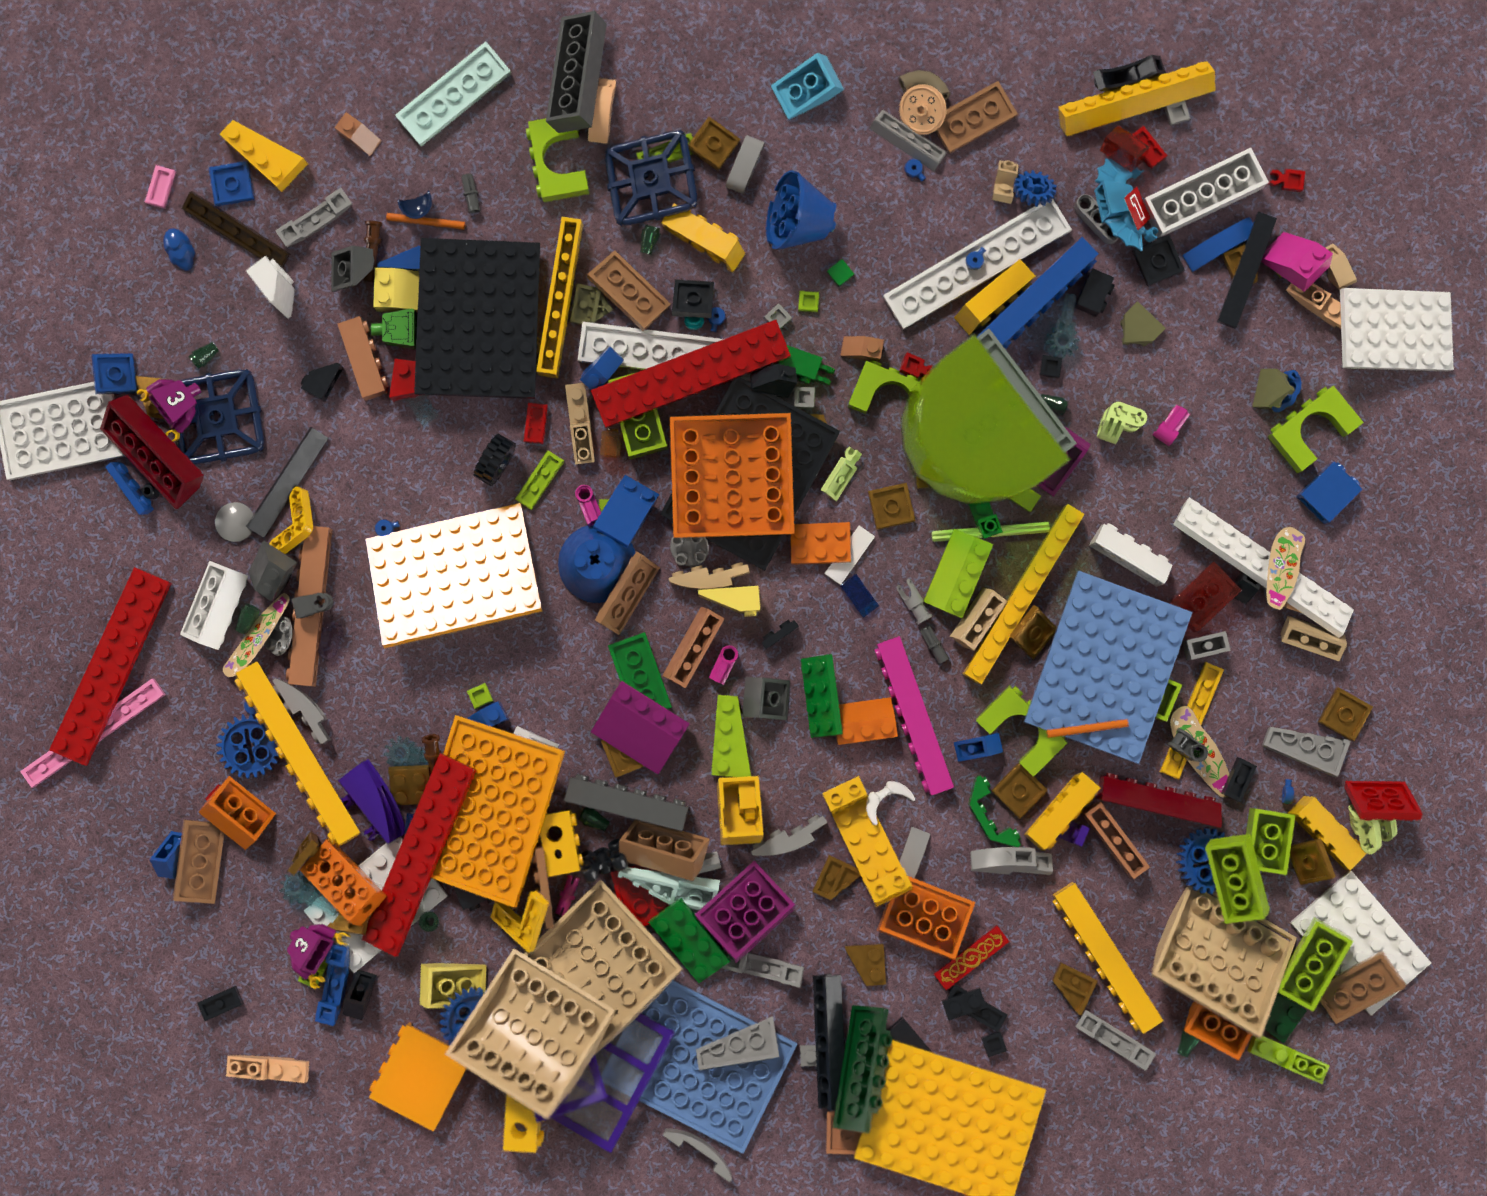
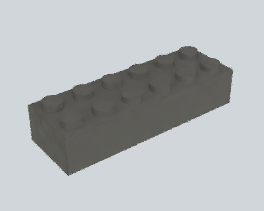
(576, 72)
(627, 803)

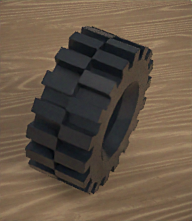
(494, 459)

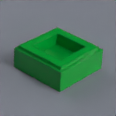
(840, 272)

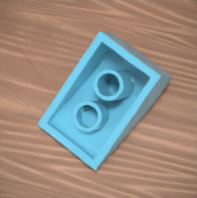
(807, 86)

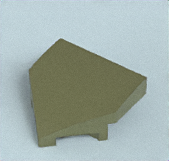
(588, 305)
(1140, 326)
(1271, 389)

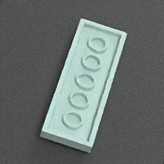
(453, 94)

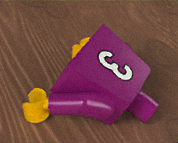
(173, 402)
(310, 948)

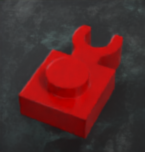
(1291, 179)
(913, 366)

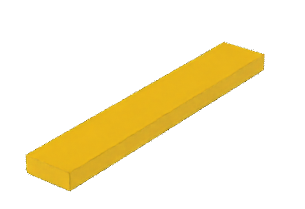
(1199, 703)

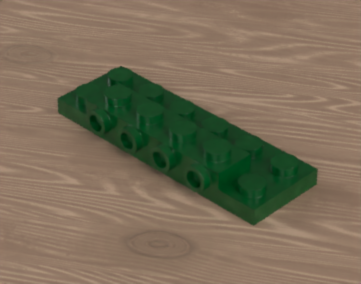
(863, 1069)

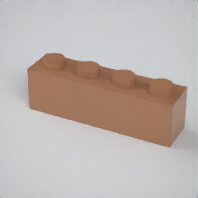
(362, 358)
(693, 647)
(1115, 840)

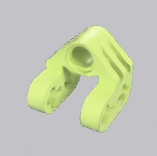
(1116, 420)
(1375, 834)

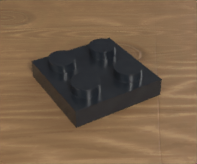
(1158, 260)
(693, 298)

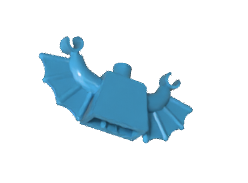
(1113, 208)

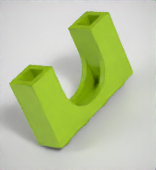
(553, 185)
(874, 377)
(1288, 436)
(1012, 703)

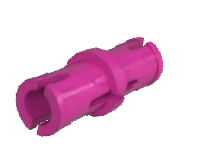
(567, 894)

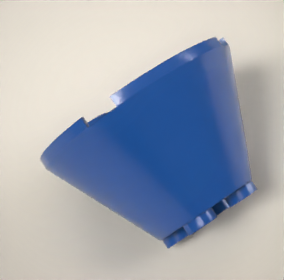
(798, 213)
(575, 565)

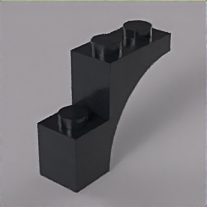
(1128, 74)

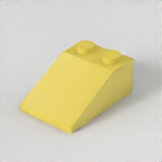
(395, 289)
(738, 599)
(442, 980)

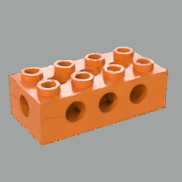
(343, 883)

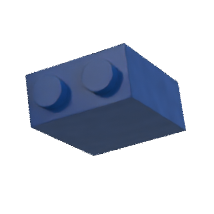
(1329, 492)

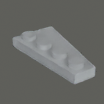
(1315, 751)
(744, 1046)

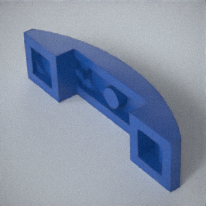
(1218, 244)
(335, 985)

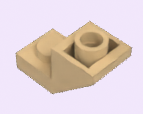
(1004, 181)
(1340, 271)

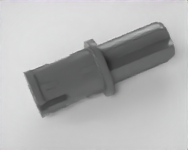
(470, 193)
(934, 644)

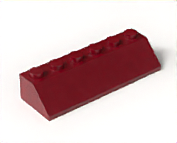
(151, 451)
(1160, 801)

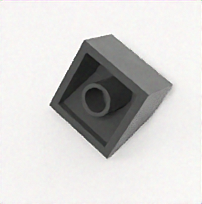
(350, 266)
(270, 571)
(766, 698)

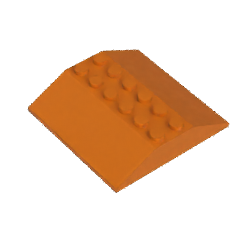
(732, 475)

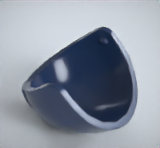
(416, 207)

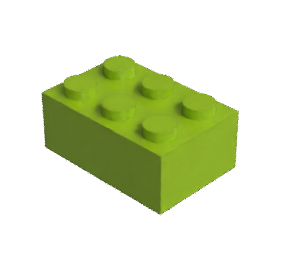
(1271, 839)

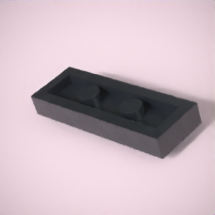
(989, 1016)

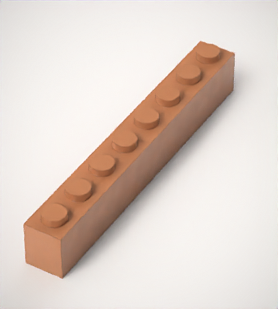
(308, 630)

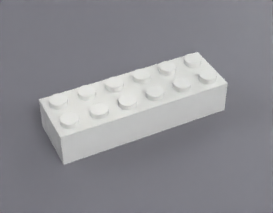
(1205, 192)

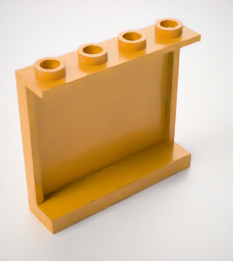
(417, 1077)

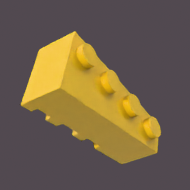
(269, 158)
(706, 237)
(994, 297)
(1062, 811)
(1323, 825)

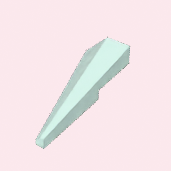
(671, 888)

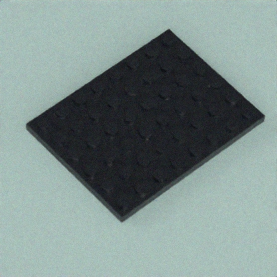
(477, 318)
(810, 446)

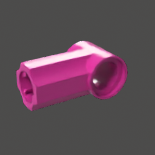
(1169, 428)
(588, 506)
(723, 666)

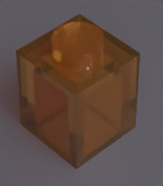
(611, 443)

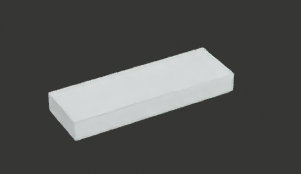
(859, 542)

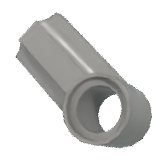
(710, 862)

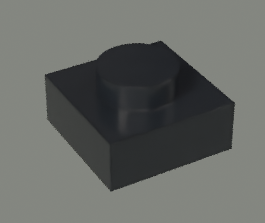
(1050, 366)
(993, 1044)

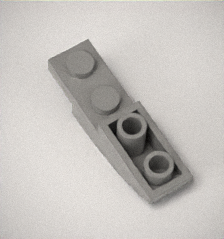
(299, 702)
(782, 843)
(1010, 859)

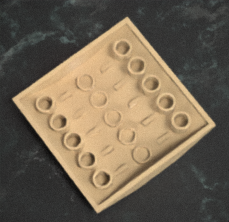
(607, 956)
(1223, 965)
(531, 1034)

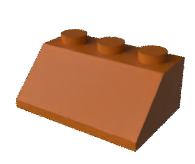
(867, 721)
(237, 813)
(1216, 1031)

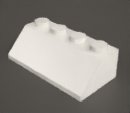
(274, 284)
(1131, 555)
(214, 605)

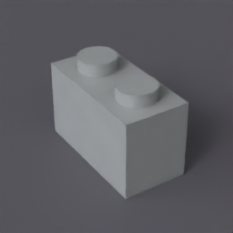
(1206, 645)

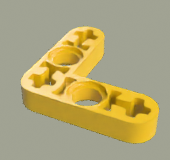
(302, 523)

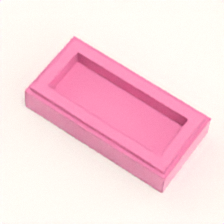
(160, 186)

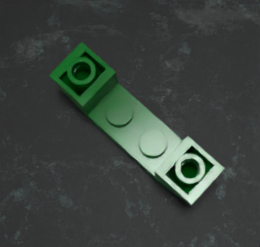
(985, 519)
(979, 790)

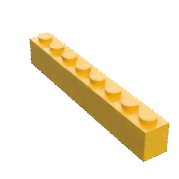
(1137, 98)
(559, 297)
(1107, 957)

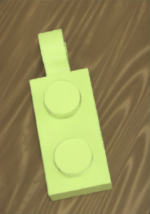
(841, 474)

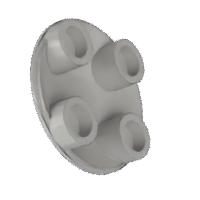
(232, 521)
(689, 550)
(280, 637)

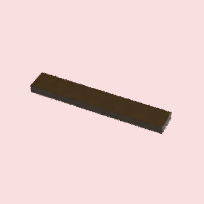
(234, 229)

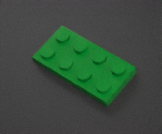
(638, 668)
(821, 696)
(689, 940)

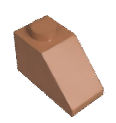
(357, 134)
(862, 348)

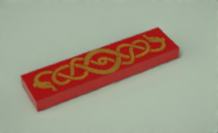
(971, 957)

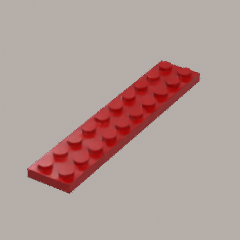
(690, 373)
(110, 666)
(419, 854)

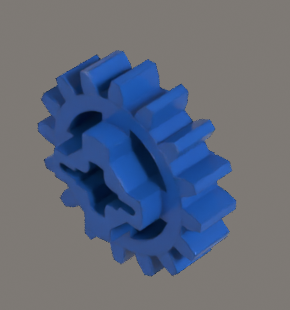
(1034, 188)

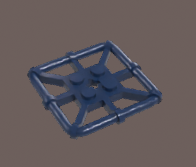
(660, 185)
(228, 423)

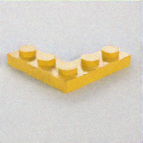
(526, 929)

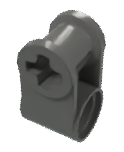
(309, 604)
(1185, 744)

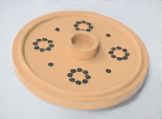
(922, 109)

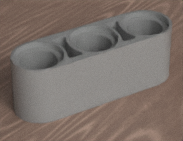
(744, 164)
(1087, 215)

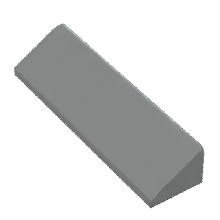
(907, 140)

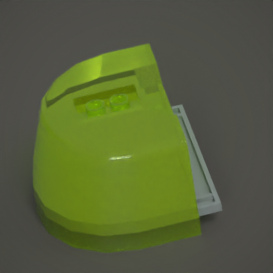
(980, 426)

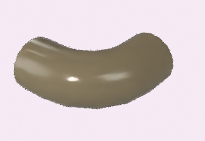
(923, 77)

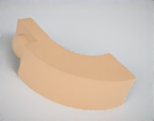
(602, 114)

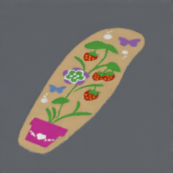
(1284, 566)
(256, 636)
(1213, 768)

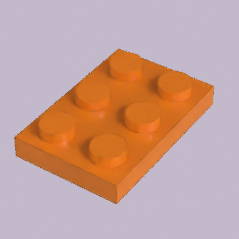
(821, 543)

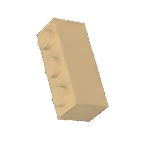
(978, 618)
(1313, 638)

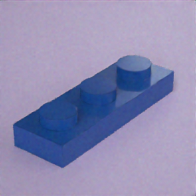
(129, 487)

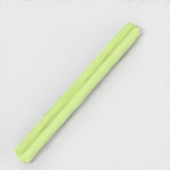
(1016, 529)

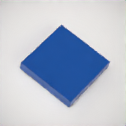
(231, 183)
(114, 373)

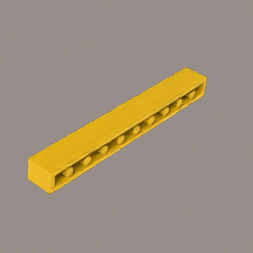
(1023, 594)
(297, 755)

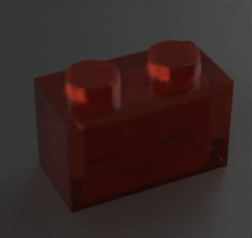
(1124, 148)

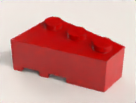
(403, 380)

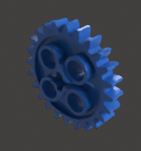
(231, 751)
(1199, 842)
(466, 1000)

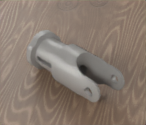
(915, 602)

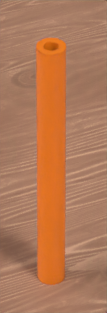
(426, 221)
(1087, 728)

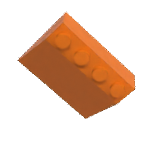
(928, 919)

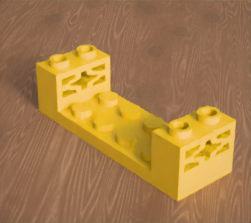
(867, 842)

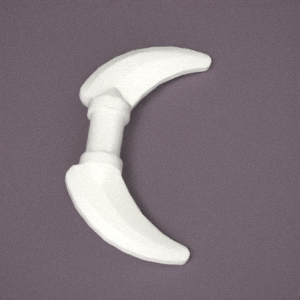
(875, 797)

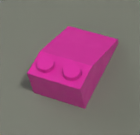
(1297, 259)

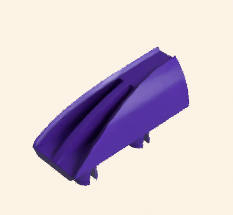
(375, 801)

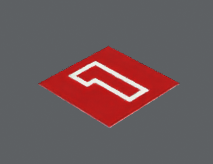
(1137, 208)

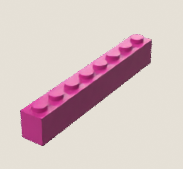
(914, 715)

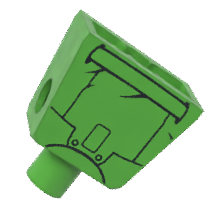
(398, 328)

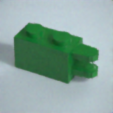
(807, 366)

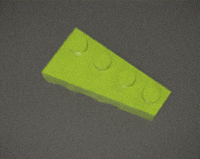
(729, 748)

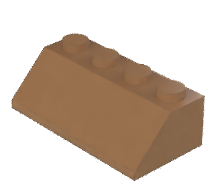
(664, 849)

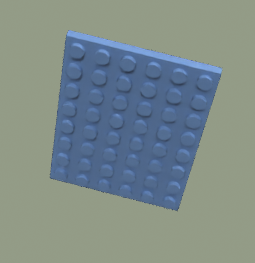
(1108, 665)
(714, 1101)

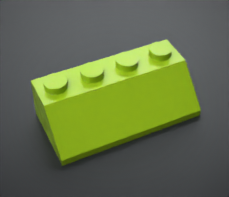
(958, 573)

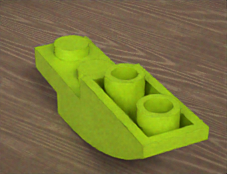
(1288, 1058)

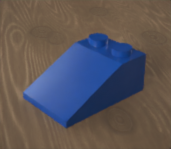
(626, 511)

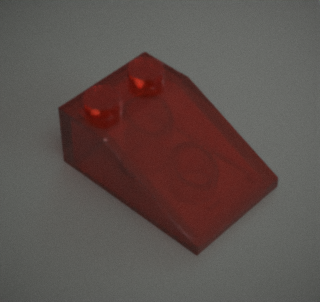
(1206, 596)

